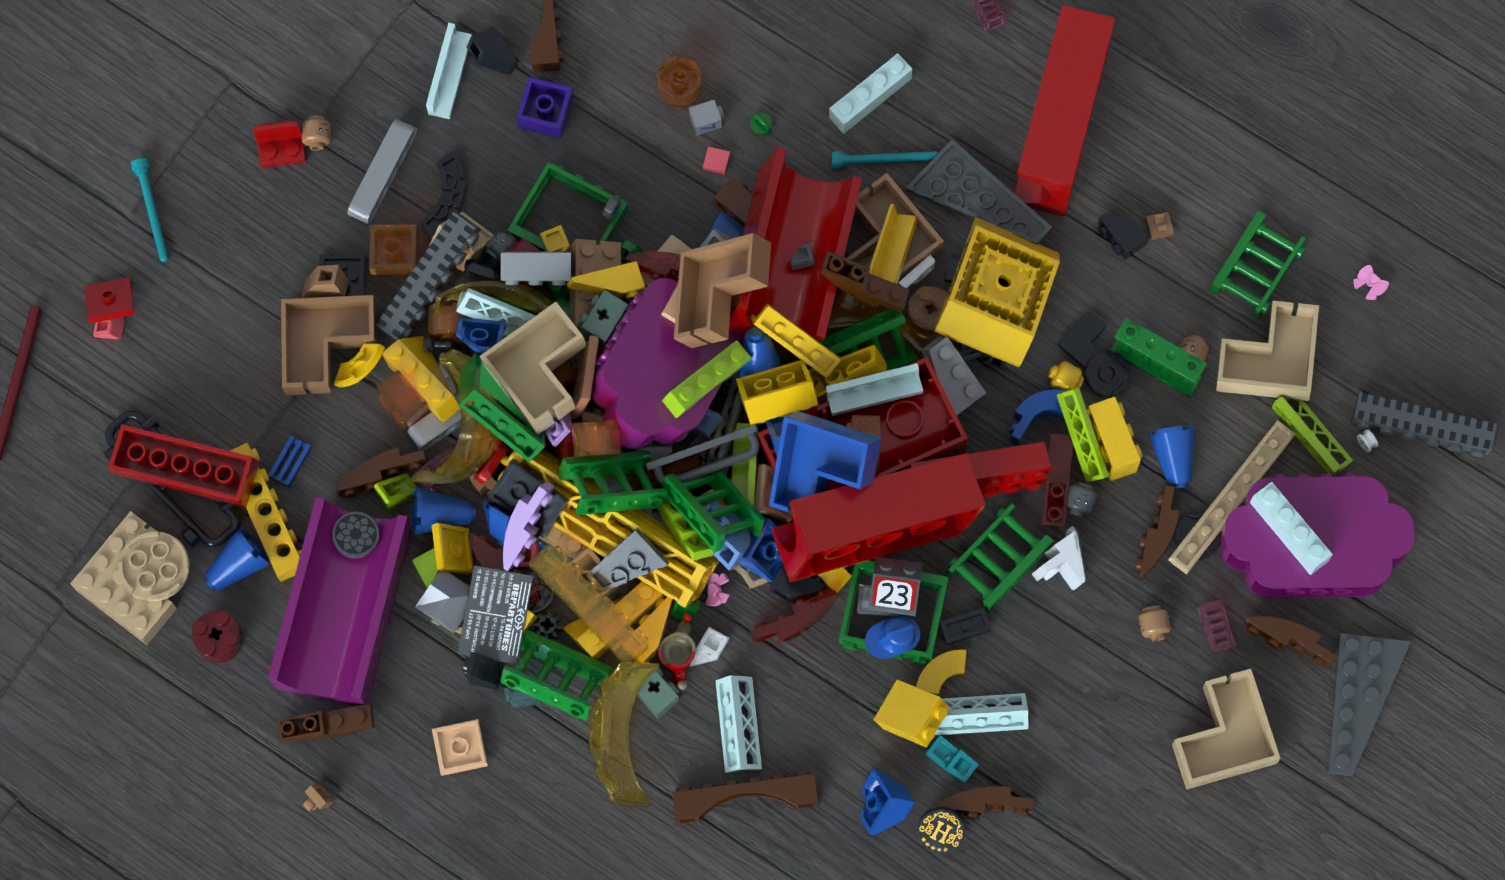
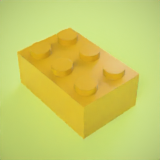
(777, 392)
(1114, 438)

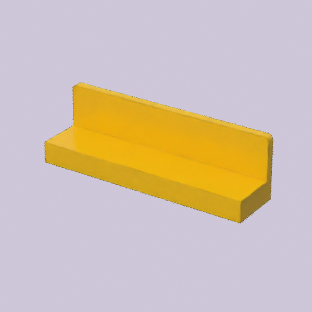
(893, 245)
(796, 340)

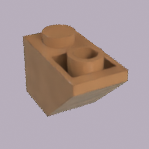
(325, 282)

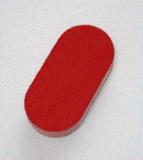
(489, 466)

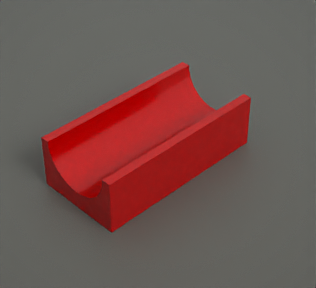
(1063, 109)
(788, 214)
(910, 427)
(880, 519)

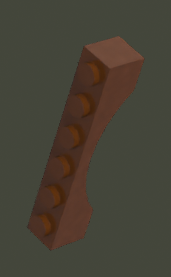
(544, 46)
(697, 803)

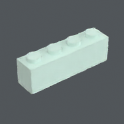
(870, 93)
(1291, 528)

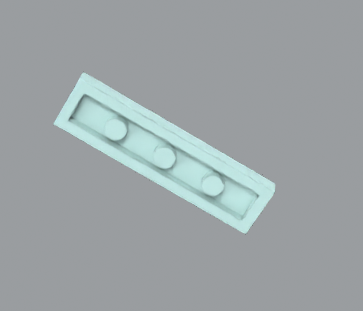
(448, 73)
(487, 308)
(874, 389)
(984, 718)
(734, 723)

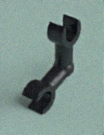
(433, 345)

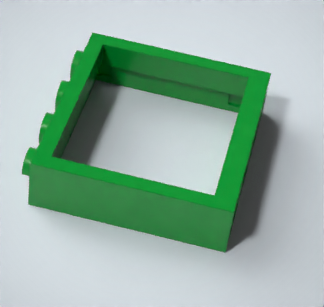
(575, 182)
(492, 415)
(927, 580)

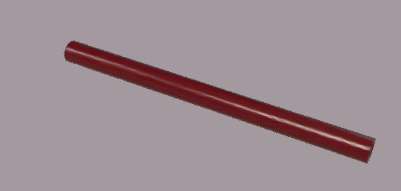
(18, 375)

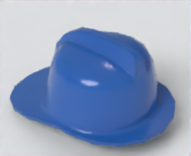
(892, 637)

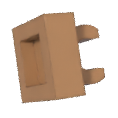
(1159, 226)
(318, 798)

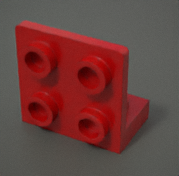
(279, 143)

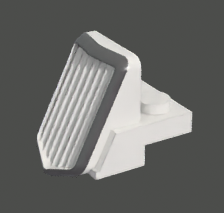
(1066, 559)

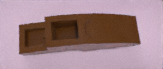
(862, 285)
(373, 470)
(1157, 540)
(1281, 632)
(325, 724)
(997, 798)

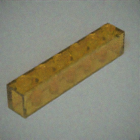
(588, 604)

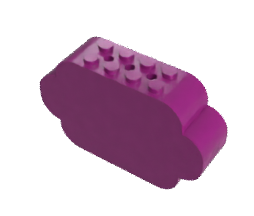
(646, 364)
(1348, 517)

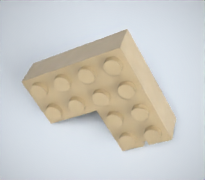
(525, 362)
(1275, 367)
(103, 587)
(1238, 742)

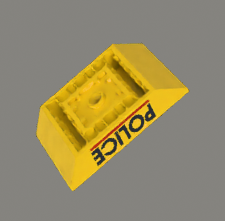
(994, 316)

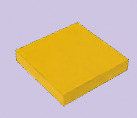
(452, 549)

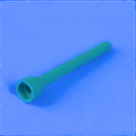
(841, 160)
(141, 169)

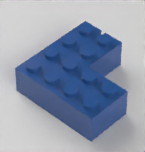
(817, 452)

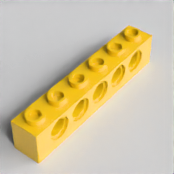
(285, 566)

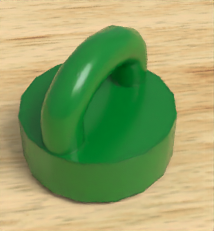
(761, 124)
(629, 247)

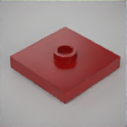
(109, 300)

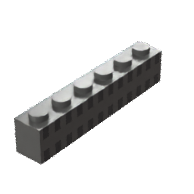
(429, 276)
(1423, 424)

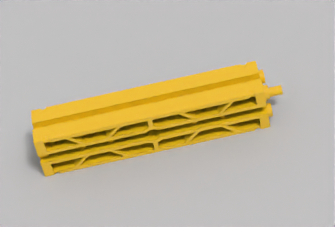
(603, 532)

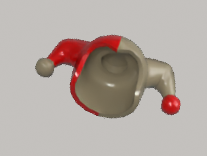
(678, 651)

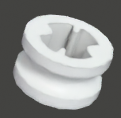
(1367, 441)

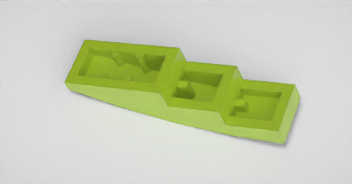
(684, 533)

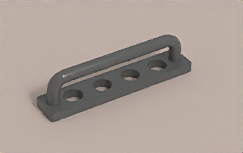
(728, 423)
(714, 466)

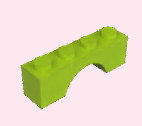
(706, 379)

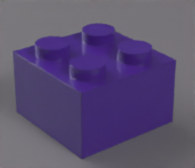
(545, 107)

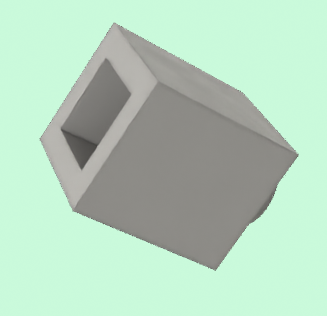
(706, 117)

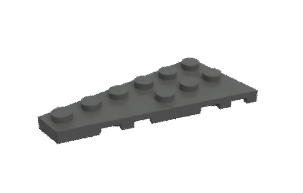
(970, 189)
(1362, 684)

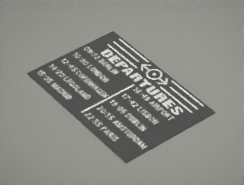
(495, 614)

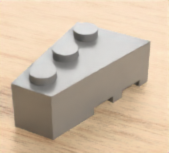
(536, 267)
(953, 373)

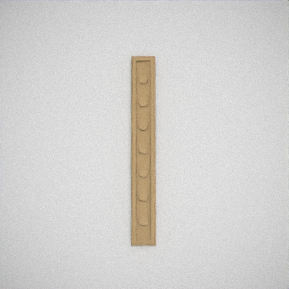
(1231, 497)

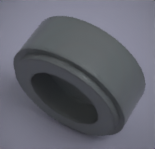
(611, 208)

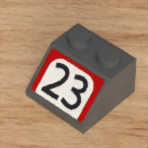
(895, 586)

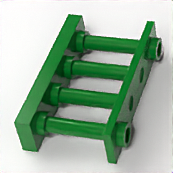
(1246, 245)
(870, 330)
(1158, 357)
(612, 465)
(704, 521)
(1006, 578)
(560, 656)

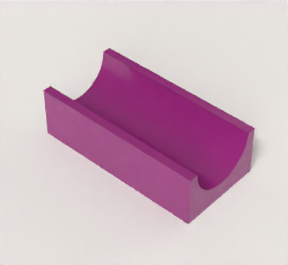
(338, 611)

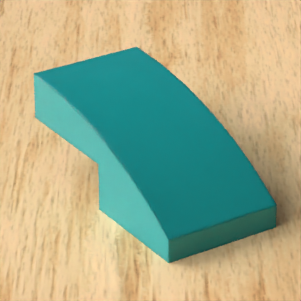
(951, 759)

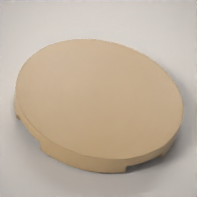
(154, 566)

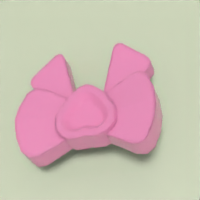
(1367, 275)
(715, 594)

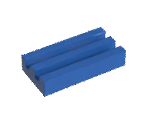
(298, 444)

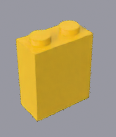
(911, 713)

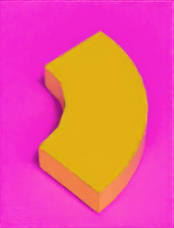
(359, 366)
(941, 669)

